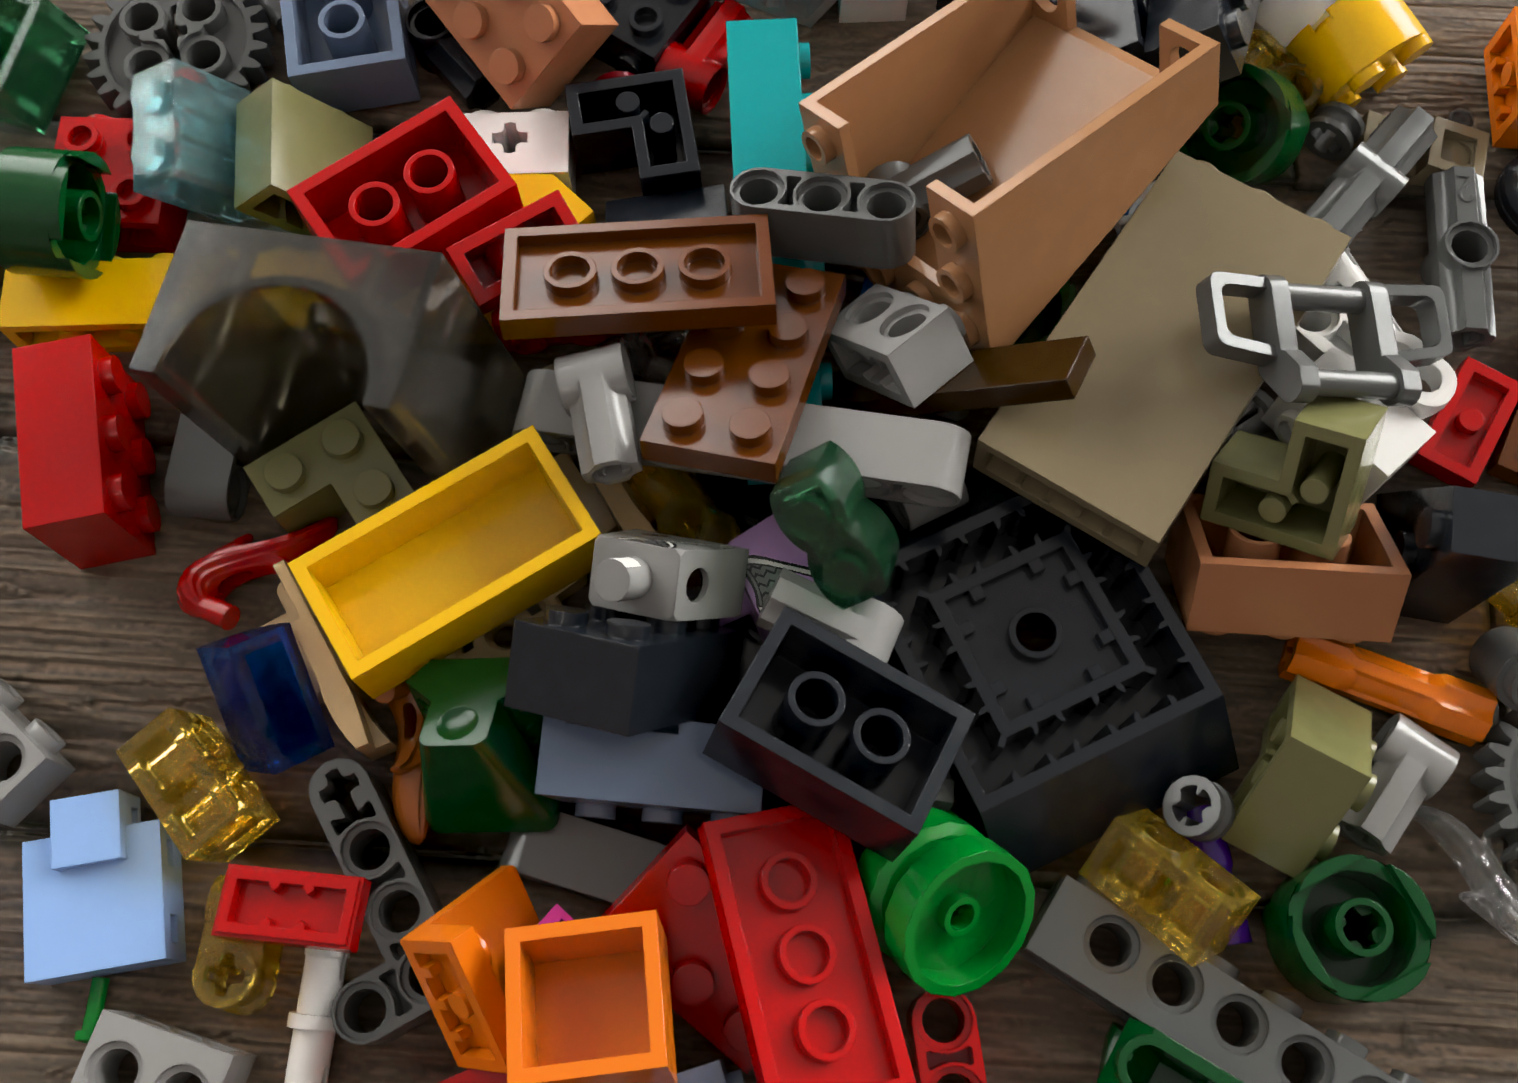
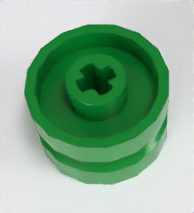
(949, 905)

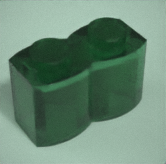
(827, 516)

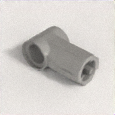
(598, 398)
(867, 625)
(1409, 770)

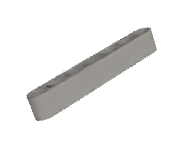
(895, 454)

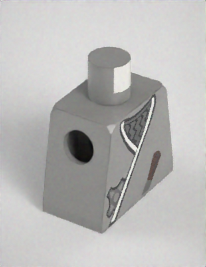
(650, 571)

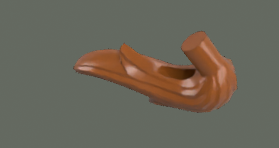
(407, 772)

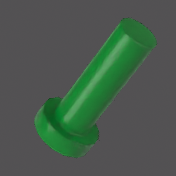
(94, 1007)

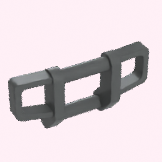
(1380, 367)

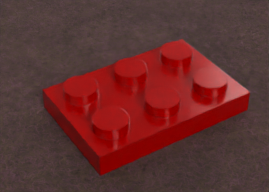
(698, 963)

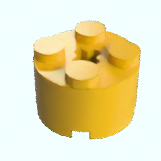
(1360, 47)

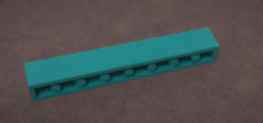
(767, 119)

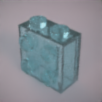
(186, 139)

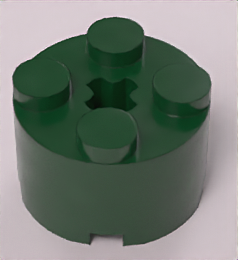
(1272, 126)
(56, 213)
(1376, 960)

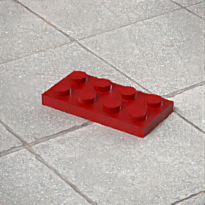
(803, 951)

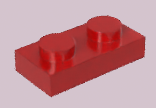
(1468, 425)

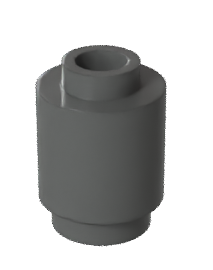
(1495, 663)

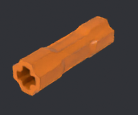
(1431, 700)

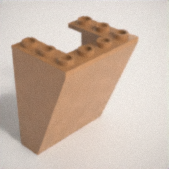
(1058, 120)

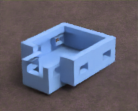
(100, 892)

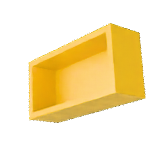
(448, 562)

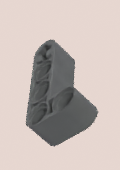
(395, 879)

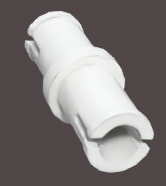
(312, 1022)

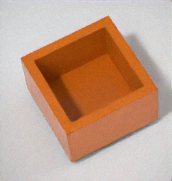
(589, 1001)

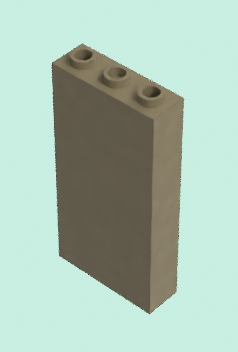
(1154, 398)

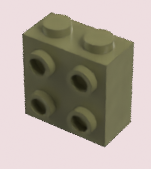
(282, 142)

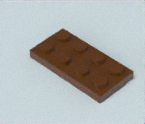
(637, 277)
(744, 388)

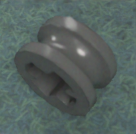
(1334, 130)
(1216, 818)

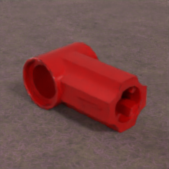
(704, 56)

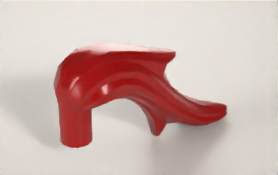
(214, 576)

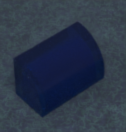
(266, 698)

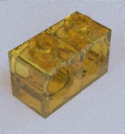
(197, 786)
(1169, 886)

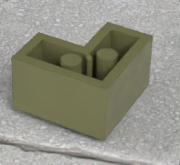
(329, 472)
(1299, 490)
(1306, 778)

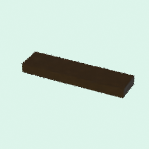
(994, 379)

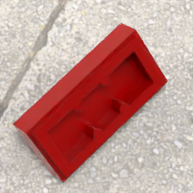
(292, 908)

